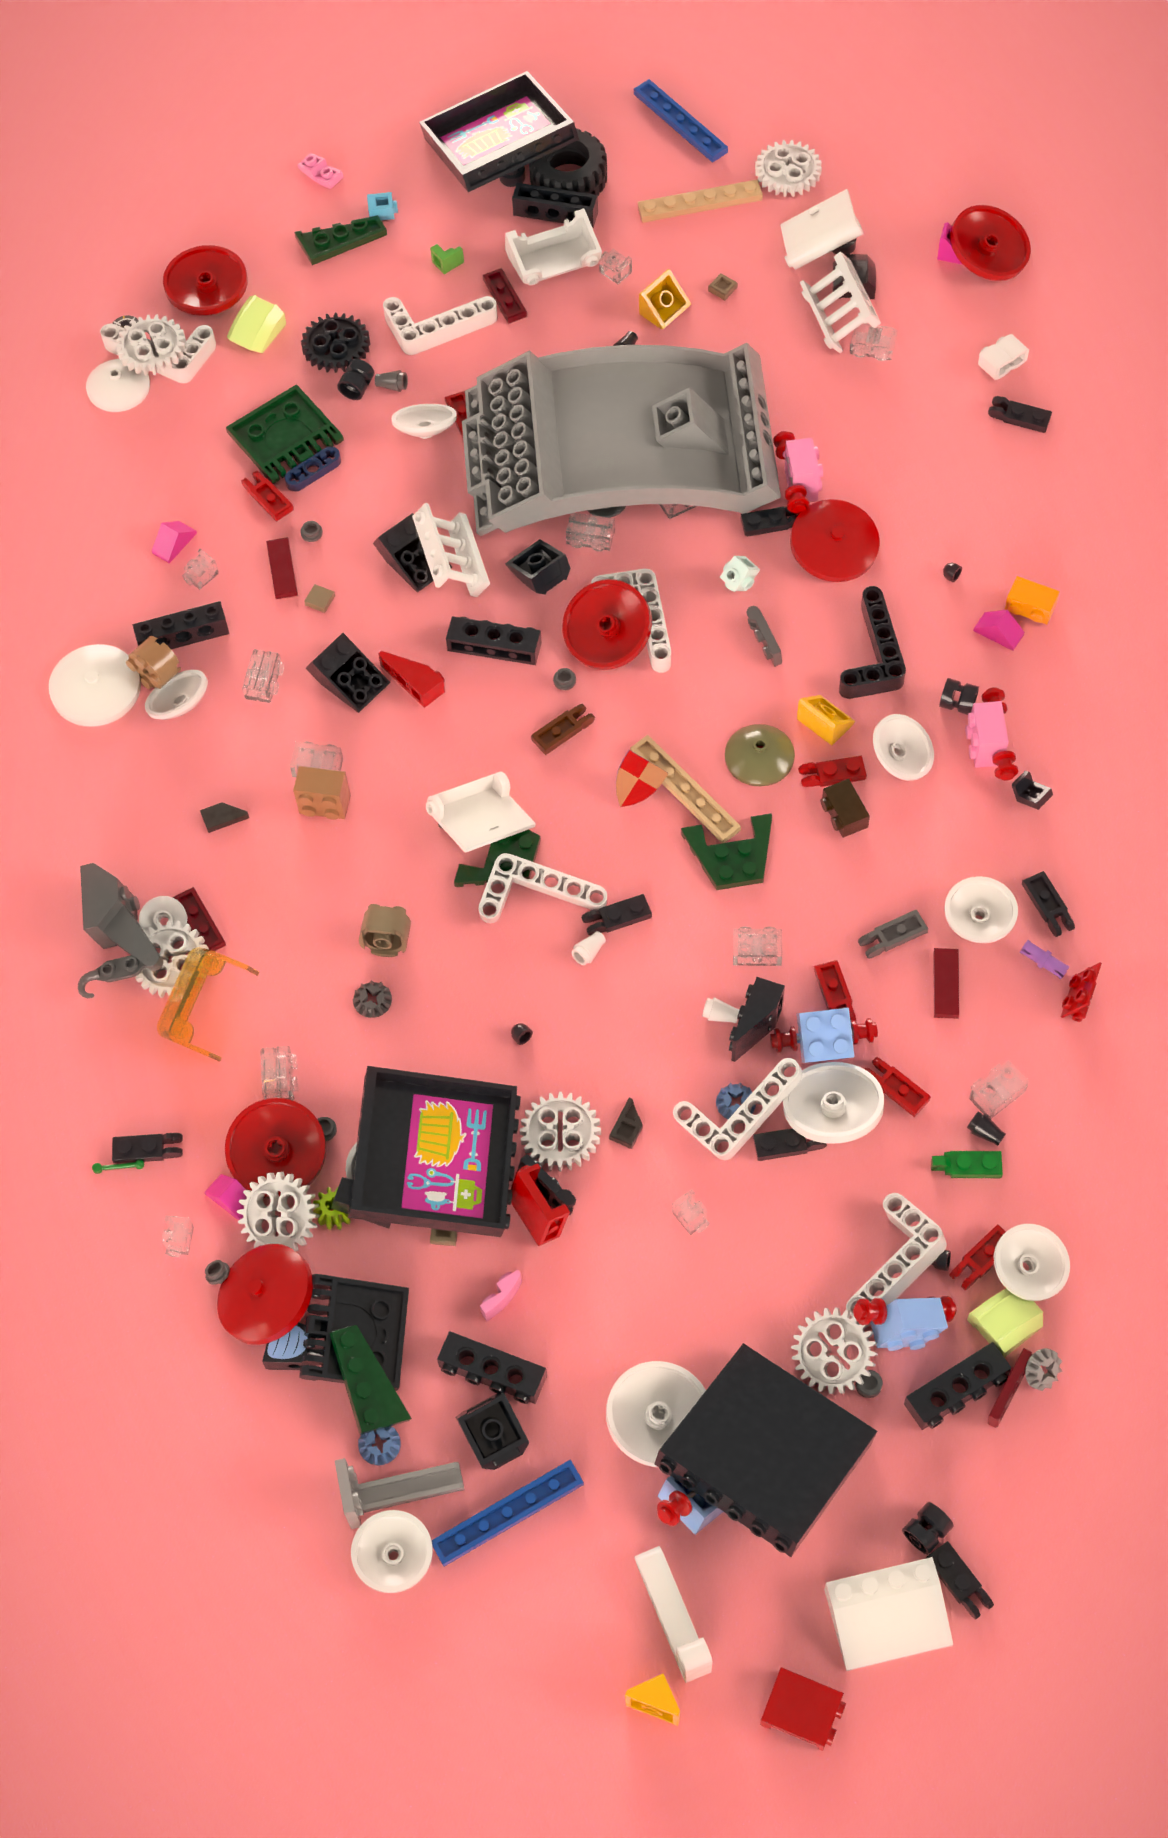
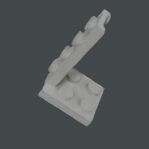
(393, 1490)

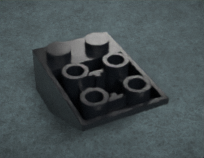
(405, 554)
(348, 673)
(757, 1016)

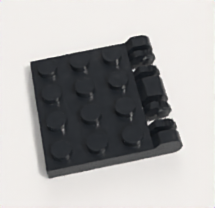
(373, 1307)

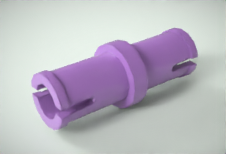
(1044, 959)

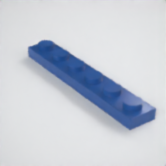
(680, 120)
(507, 1513)

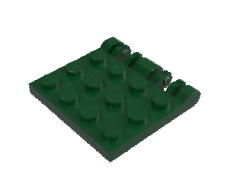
(283, 429)

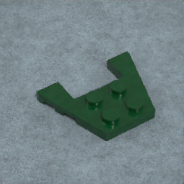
(521, 845)
(733, 862)

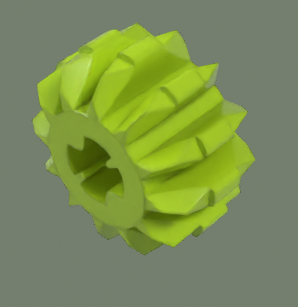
(326, 1216)

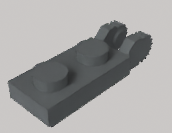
(763, 633)
(894, 933)

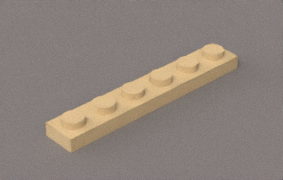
(700, 201)
(689, 791)

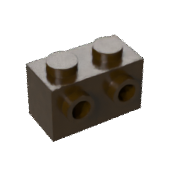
(845, 808)

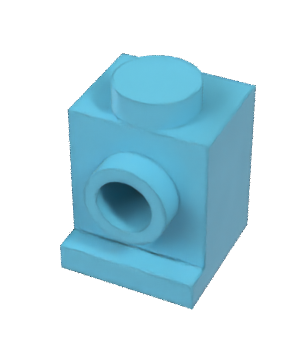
(382, 205)

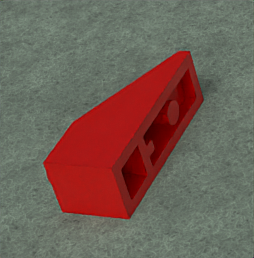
(416, 678)

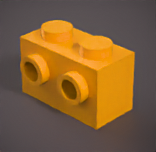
(1032, 600)

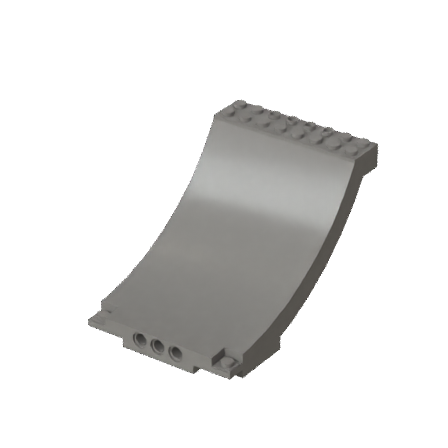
(618, 432)

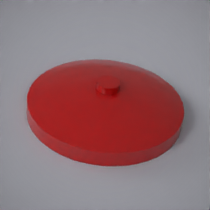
(990, 242)
(205, 280)
(834, 540)
(607, 624)
(273, 1139)
(265, 1294)

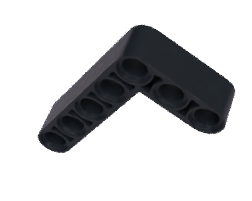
(882, 647)

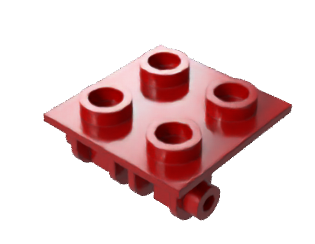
(1080, 993)

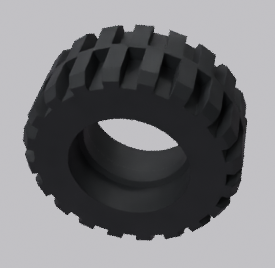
(584, 152)

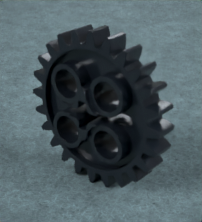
(335, 342)

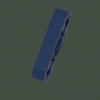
(309, 477)

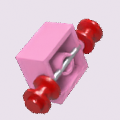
(800, 468)
(989, 735)

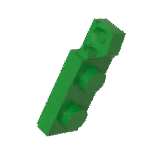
(969, 1164)

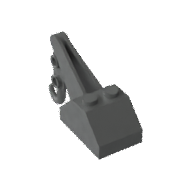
(112, 921)

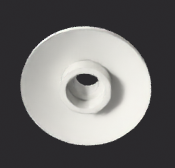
(160, 908)

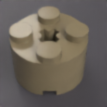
(385, 930)

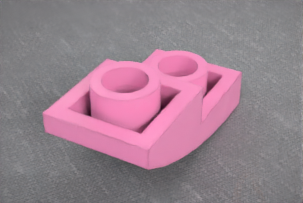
(318, 170)
(507, 1288)

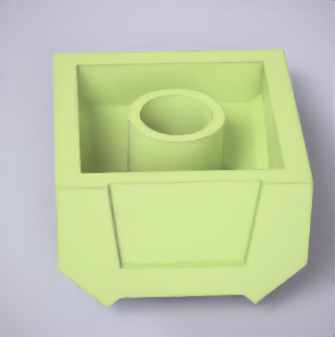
(257, 324)
(1006, 1320)

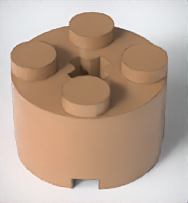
(154, 663)

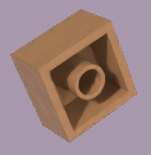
(321, 792)

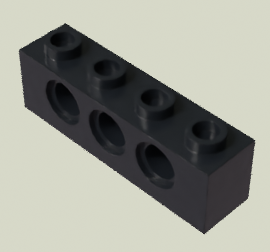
(552, 203)
(184, 626)
(502, 648)
(458, 1347)
(986, 1359)

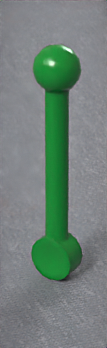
(98, 1168)

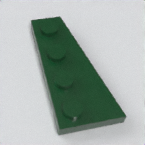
(330, 242)
(367, 1386)

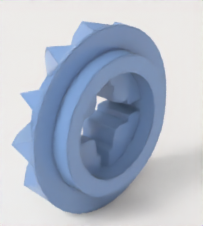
(724, 1100)
(390, 1448)

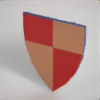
(637, 779)

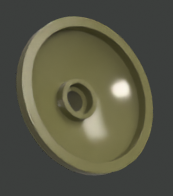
(759, 765)

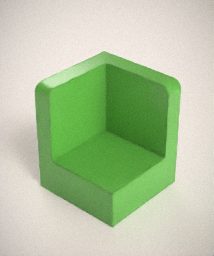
(448, 259)

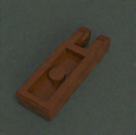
(562, 729)

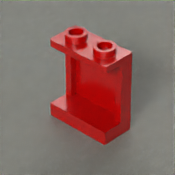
(541, 1220)
(803, 1708)

